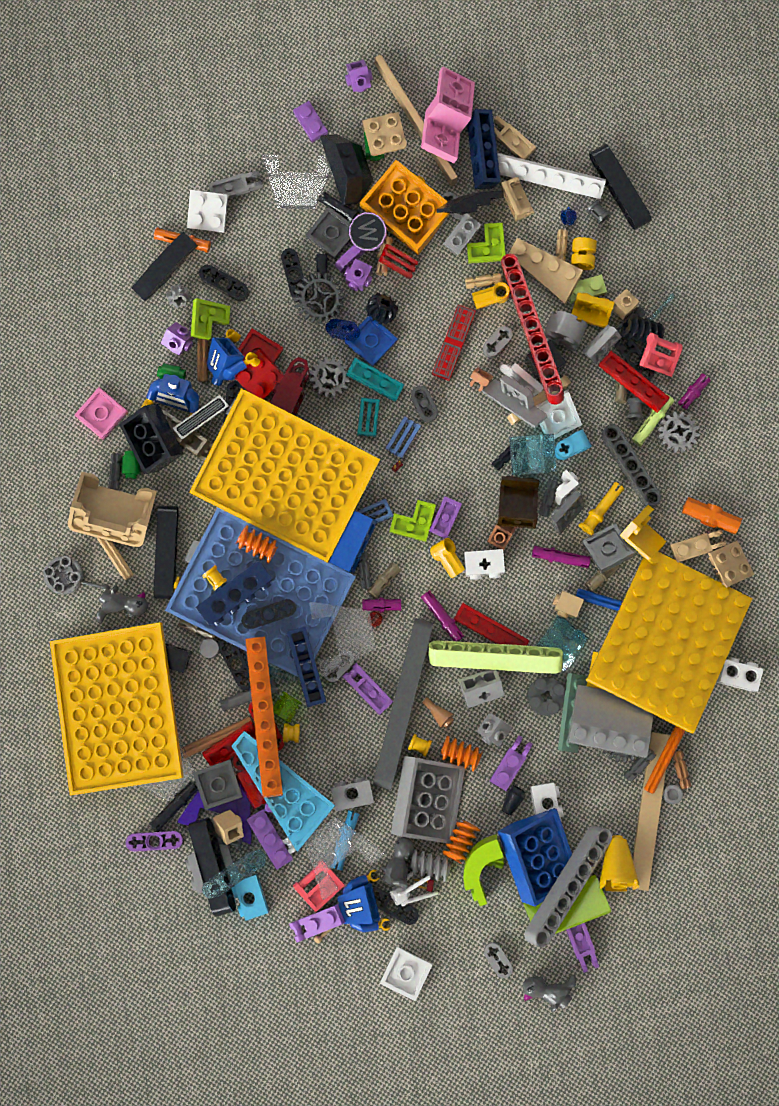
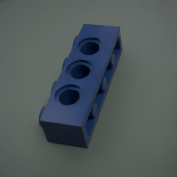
(483, 149)
(255, 571)
(306, 666)

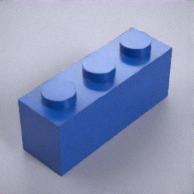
(353, 542)

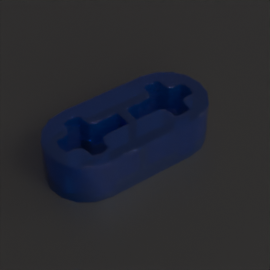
(341, 331)

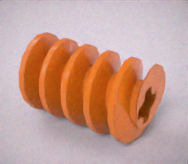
(257, 544)
(460, 753)
(461, 840)

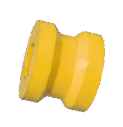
(291, 733)

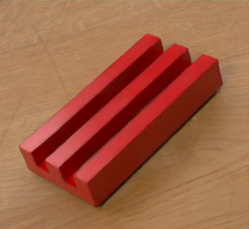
(411, 268)

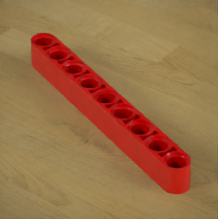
(532, 335)

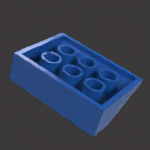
(536, 854)

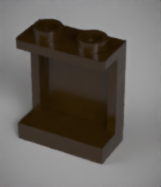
(518, 502)

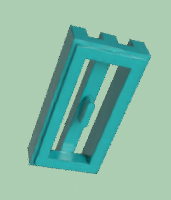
(366, 433)

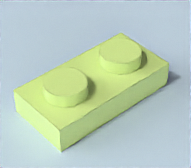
(594, 286)

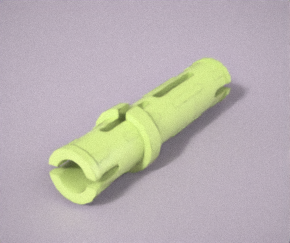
(650, 423)

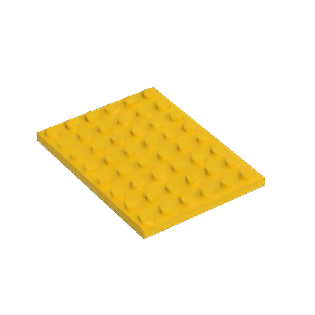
(284, 475)
(669, 640)
(116, 709)

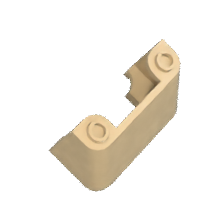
(110, 512)

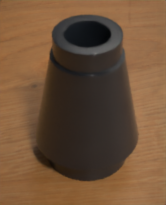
(513, 799)

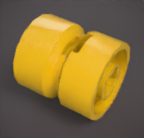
(583, 253)

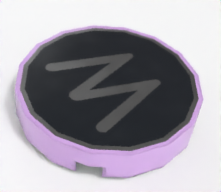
(368, 231)

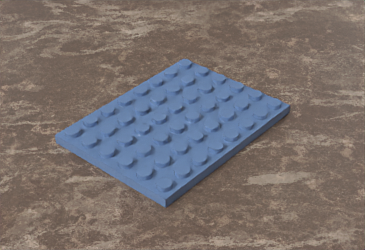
(294, 577)

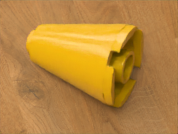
(618, 867)

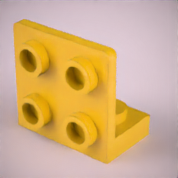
(642, 536)

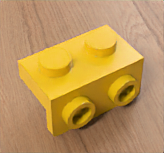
(592, 309)

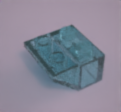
(532, 454)
(565, 637)

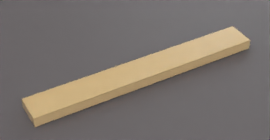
(412, 114)
(648, 817)

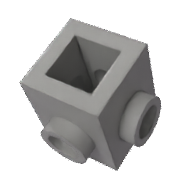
(493, 730)

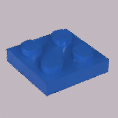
(372, 342)

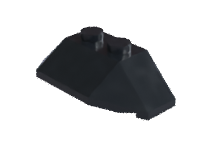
(347, 167)

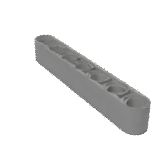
(568, 886)

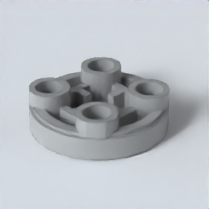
(61, 575)

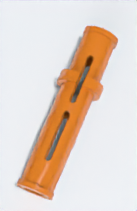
(169, 236)

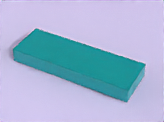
(375, 379)

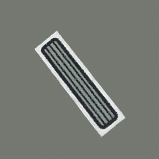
(200, 417)

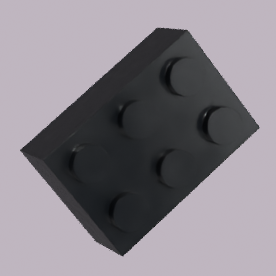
(151, 438)

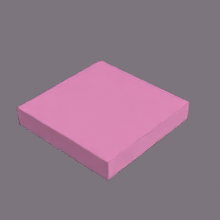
(101, 413)

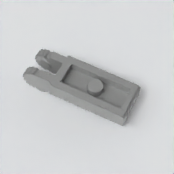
(236, 185)

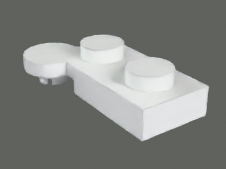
(523, 378)

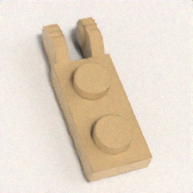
(513, 140)
(695, 546)

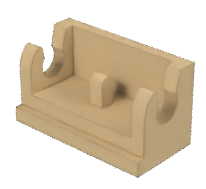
(516, 199)

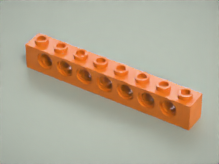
(264, 717)

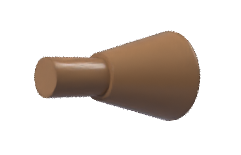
(443, 717)

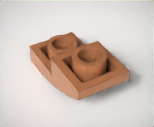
(501, 535)

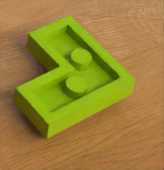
(492, 249)
(205, 314)
(415, 527)

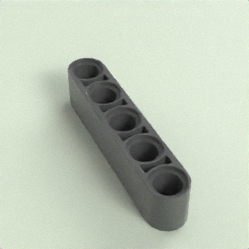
(630, 456)

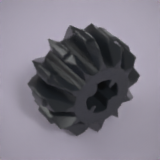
(381, 308)

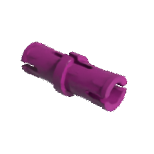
(694, 391)
(381, 604)

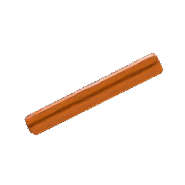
(664, 760)

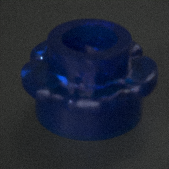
(568, 216)

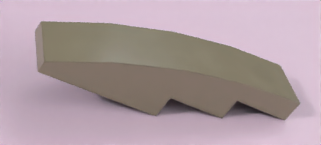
(193, 442)

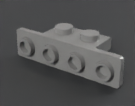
(515, 399)

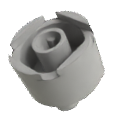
(565, 330)

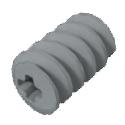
(430, 865)

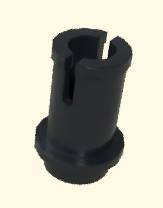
(321, 263)

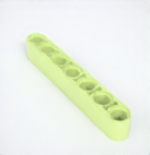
(495, 656)

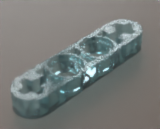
(234, 873)

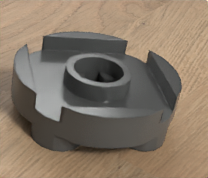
(555, 690)

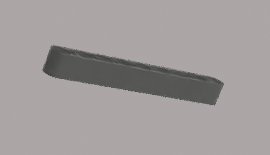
(403, 704)

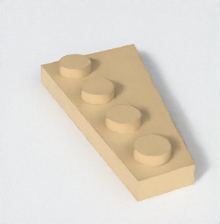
(547, 269)

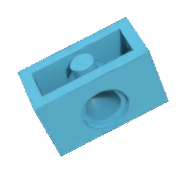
(259, 906)

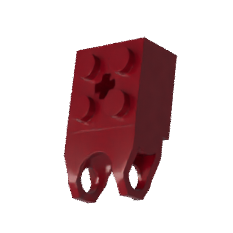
(290, 391)

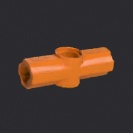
(711, 515)

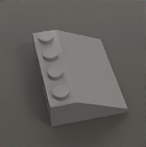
(609, 723)
(427, 800)

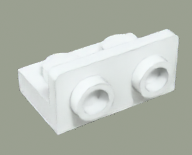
(568, 486)

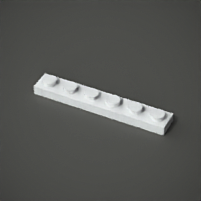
(551, 176)

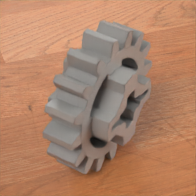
(334, 383)
(679, 439)

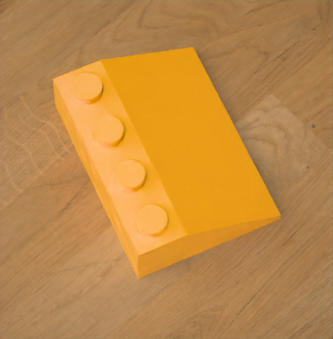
(406, 206)

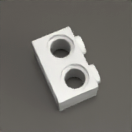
(739, 679)

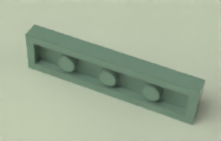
(570, 692)

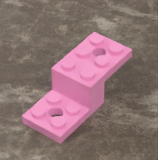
(448, 115)

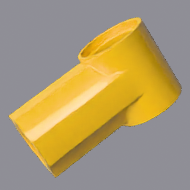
(489, 297)
(445, 553)

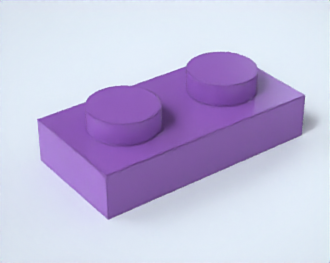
(310, 121)
(445, 517)

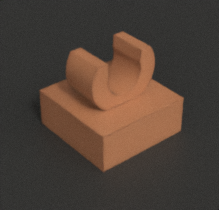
(481, 377)

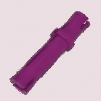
(560, 556)
(445, 620)

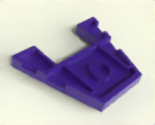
(239, 807)

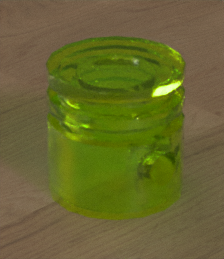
(286, 707)

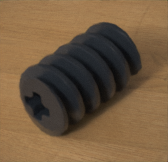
(640, 328)

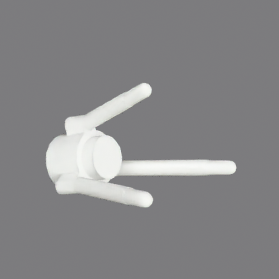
(400, 895)

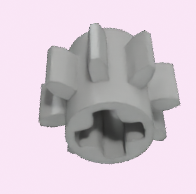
(178, 296)

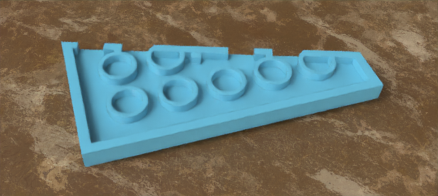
(299, 808)

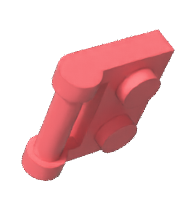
(659, 361)
(313, 897)

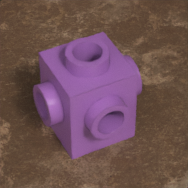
(358, 76)
(358, 275)
(177, 339)

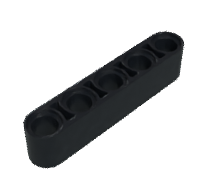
(620, 187)
(166, 551)
(211, 863)

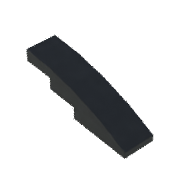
(469, 202)
(165, 264)

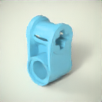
(574, 444)

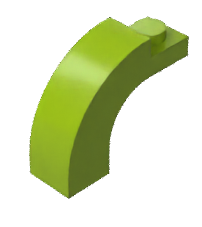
(480, 855)

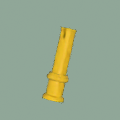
(596, 515)

